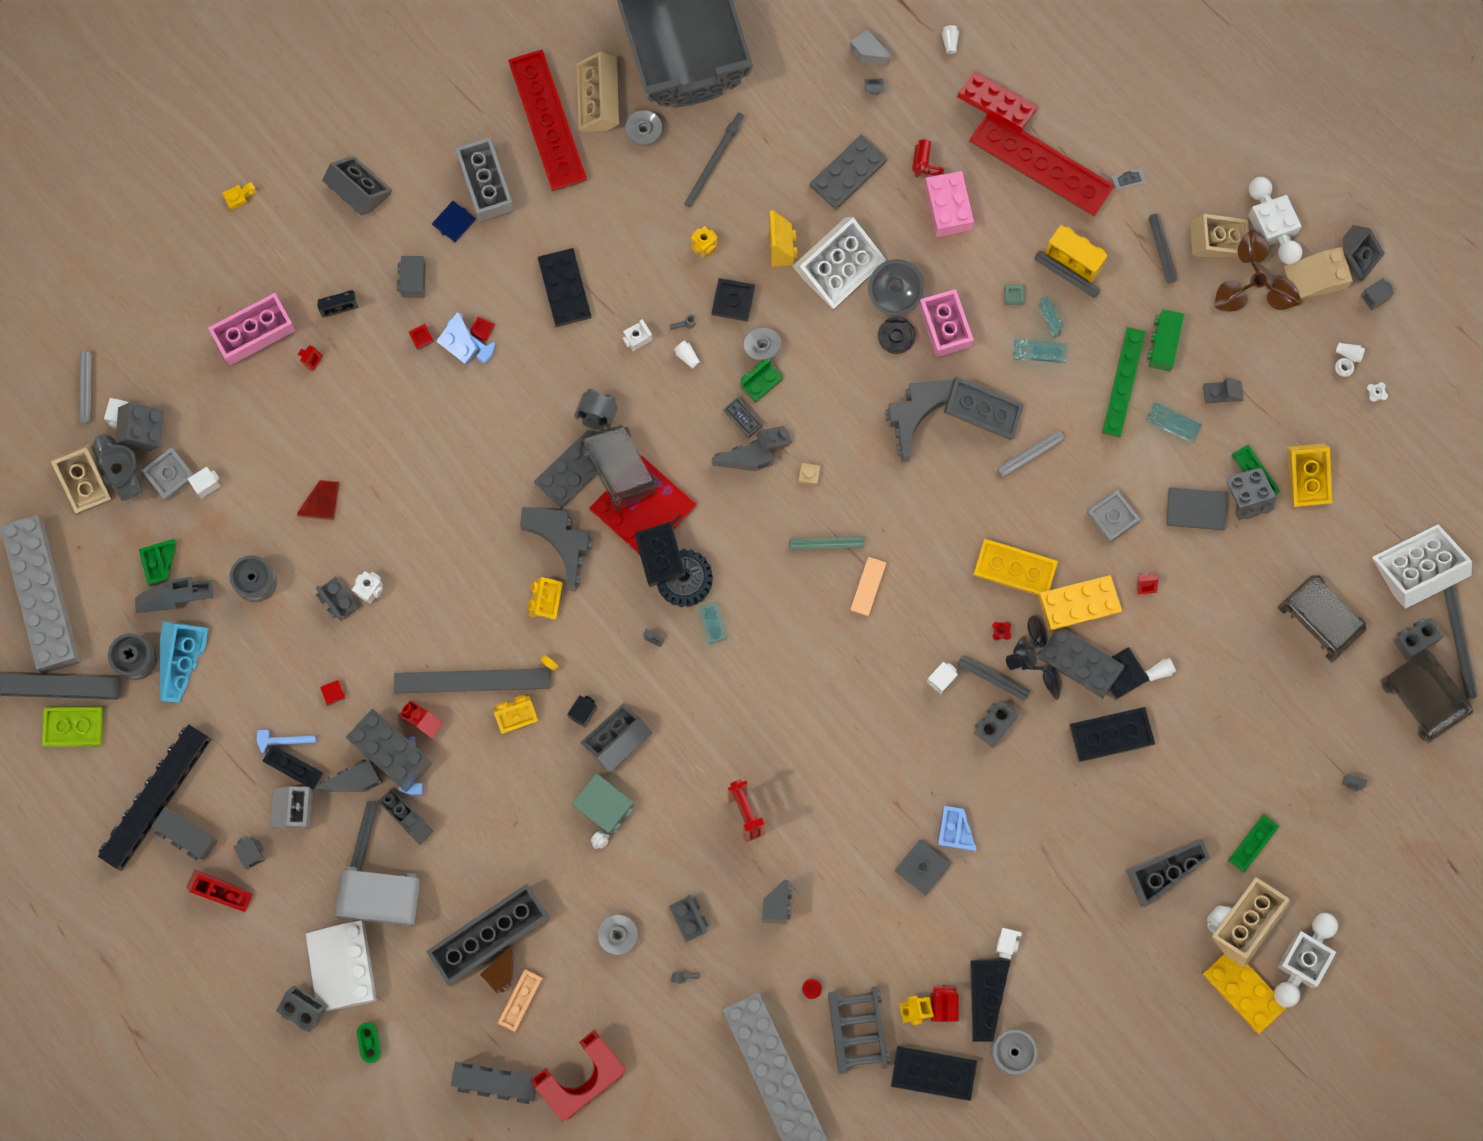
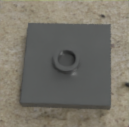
(922, 867)

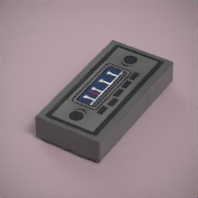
(743, 417)

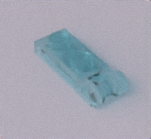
(1040, 351)
(1174, 422)

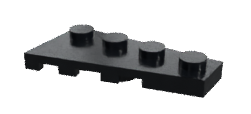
(987, 990)

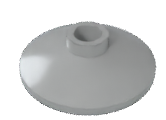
(640, 120)
(759, 338)
(615, 924)

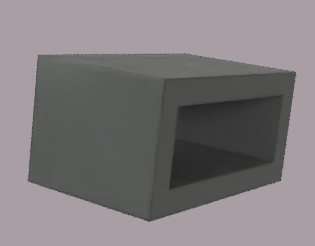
(412, 276)

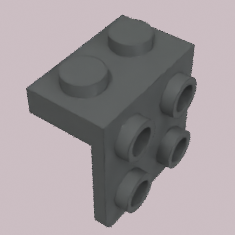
(1251, 493)

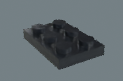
(660, 554)

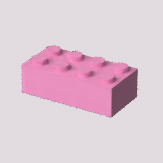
(252, 329)

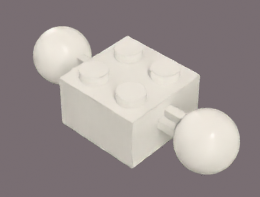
(1275, 220)
(1306, 960)

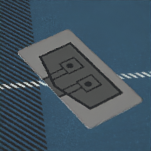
(1129, 178)

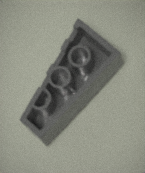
(1160, 873)
(493, 1081)

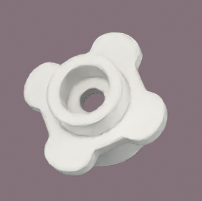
(1373, 396)

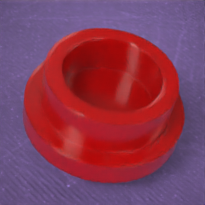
(811, 989)

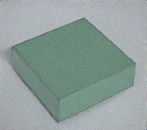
(1014, 294)

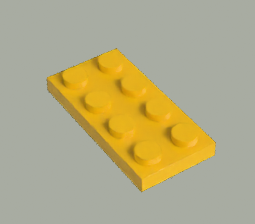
(1015, 568)
(1079, 603)
(1244, 992)

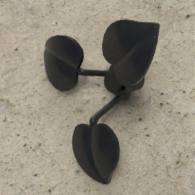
(1025, 656)

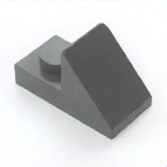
(1225, 391)

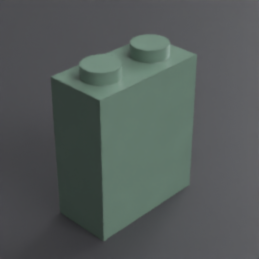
(603, 804)

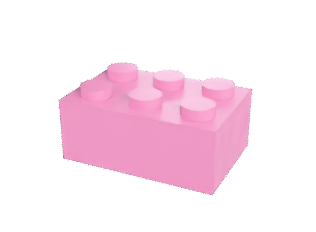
(949, 204)
(946, 323)

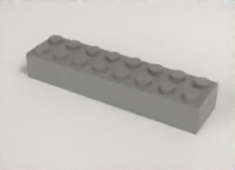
(40, 594)
(773, 1071)

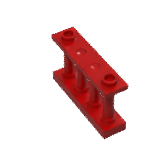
(753, 827)

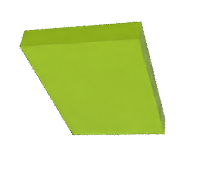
(72, 726)

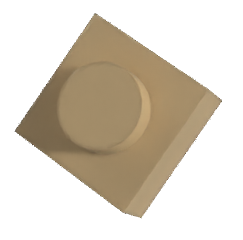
(809, 474)

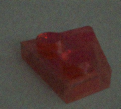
(321, 501)

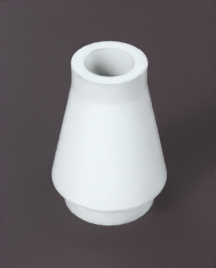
(950, 37)
(1351, 351)
(687, 354)
(1161, 670)

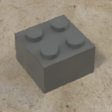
(139, 426)

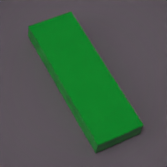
(1248, 461)
(1253, 843)

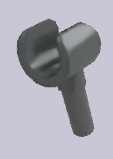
(684, 323)
(677, 977)

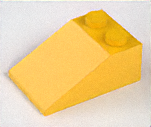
(781, 240)
(1310, 474)

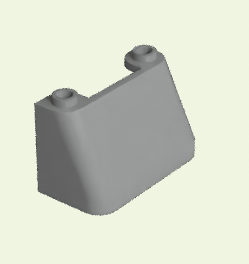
(377, 897)

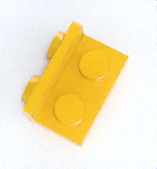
(544, 598)
(515, 713)

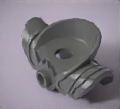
(108, 454)

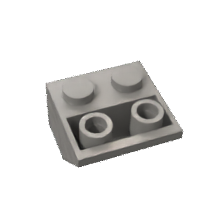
(291, 808)

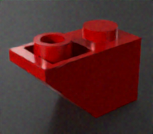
(420, 719)

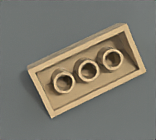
(597, 93)
(1250, 921)

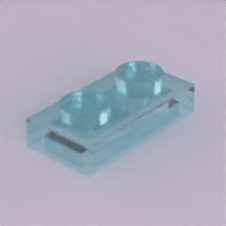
(1048, 310)
(712, 623)

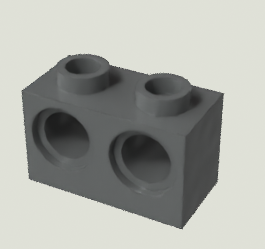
(1419, 641)
(998, 726)
(303, 1004)

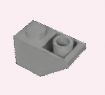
(869, 50)

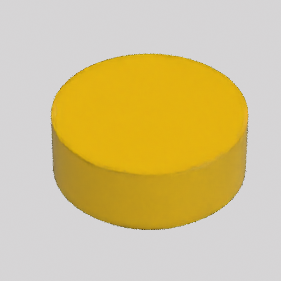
(549, 663)

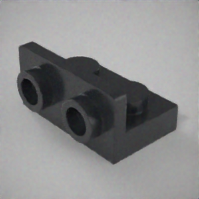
(337, 303)

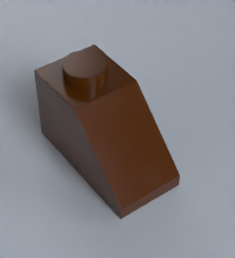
(500, 972)

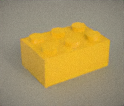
(1076, 253)

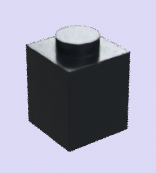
(582, 710)

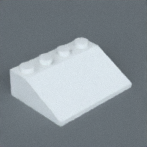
(839, 262)
(1423, 566)
(341, 965)

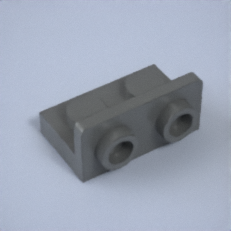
(337, 598)
(688, 918)

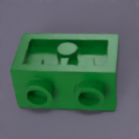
(760, 380)

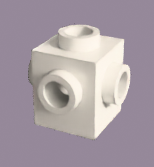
(368, 586)

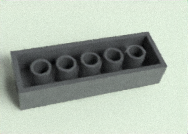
(488, 935)

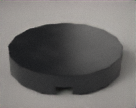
(896, 335)

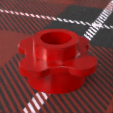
(1005, 626)

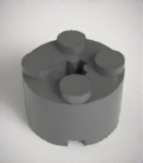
(596, 410)

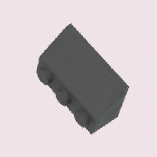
(356, 185)
(616, 737)

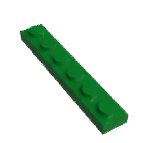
(1123, 382)

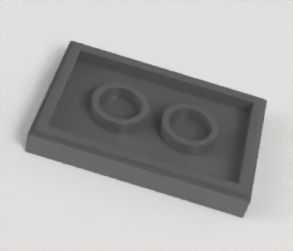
(1196, 509)

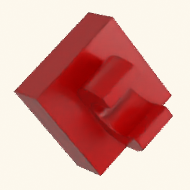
(310, 357)
(1147, 583)

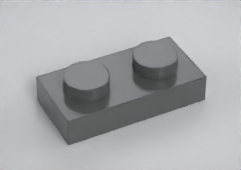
(774, 438)

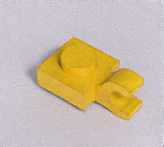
(237, 197)

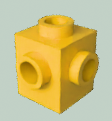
(702, 246)
(912, 1012)

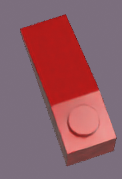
(218, 890)

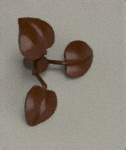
(1231, 296)

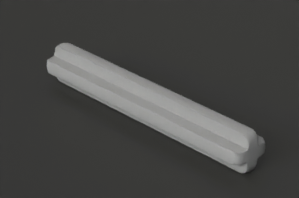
(85, 388)
(1030, 453)

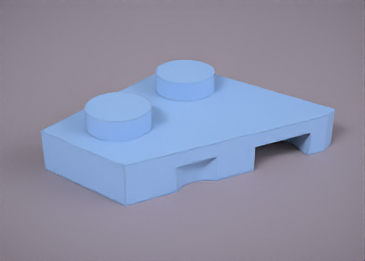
(458, 339)
(955, 830)

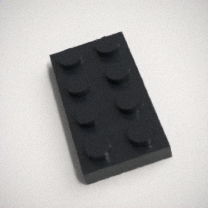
(564, 287)
(1112, 734)
(933, 1073)

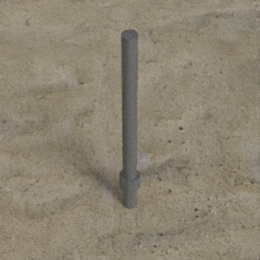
(731, 131)

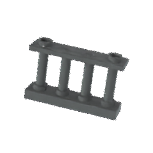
(842, 1042)

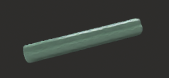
(826, 543)

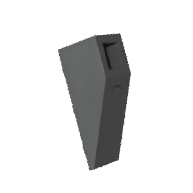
(749, 457)
(357, 779)
(406, 816)

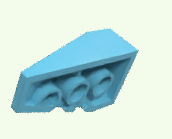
(178, 656)

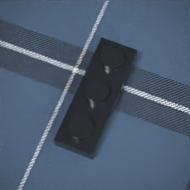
(292, 767)

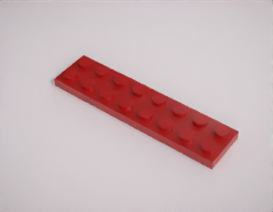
(547, 120)
(1042, 164)

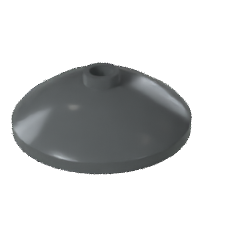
(903, 297)

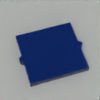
(453, 221)

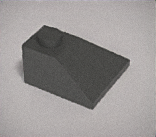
(1362, 250)

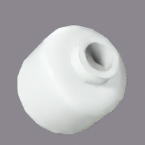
(1216, 917)

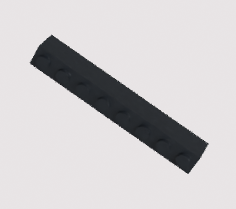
(154, 797)

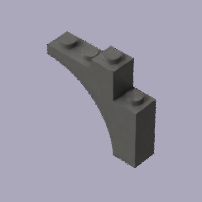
(922, 400)
(554, 527)

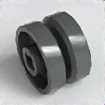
(245, 570)
(124, 648)

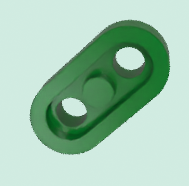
(367, 1043)

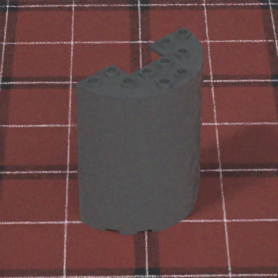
(686, 48)

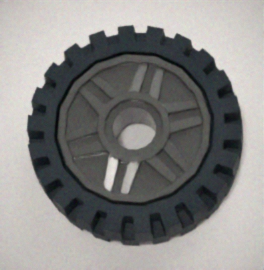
(695, 588)

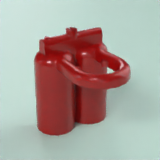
(921, 160)
(945, 1004)

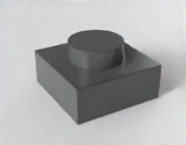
(874, 86)
(1354, 783)

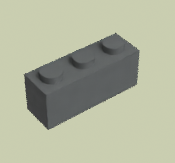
(183, 834)

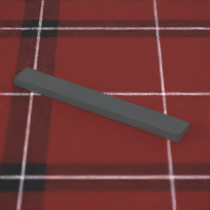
(472, 681)

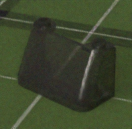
(618, 466)
(1324, 616)
(1428, 695)

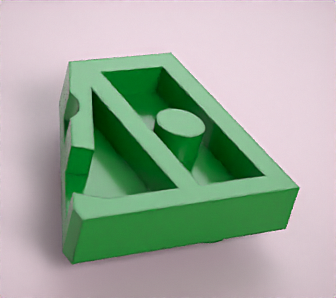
(158, 561)

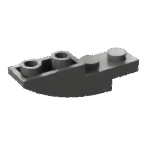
(168, 593)

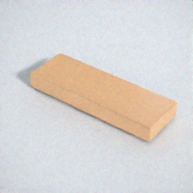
(868, 586)
(520, 1000)

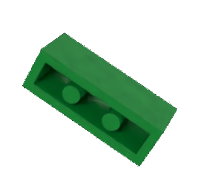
(1165, 340)

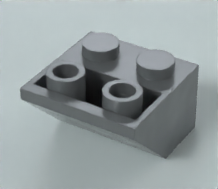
(775, 904)

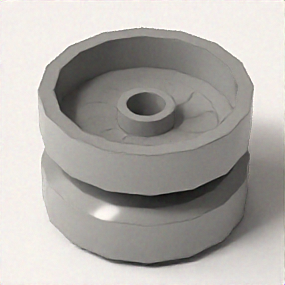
(1002, 1056)

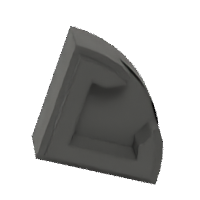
(653, 638)

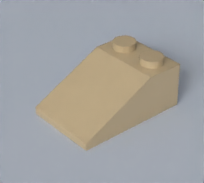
(1217, 235)
(1320, 273)
(81, 478)

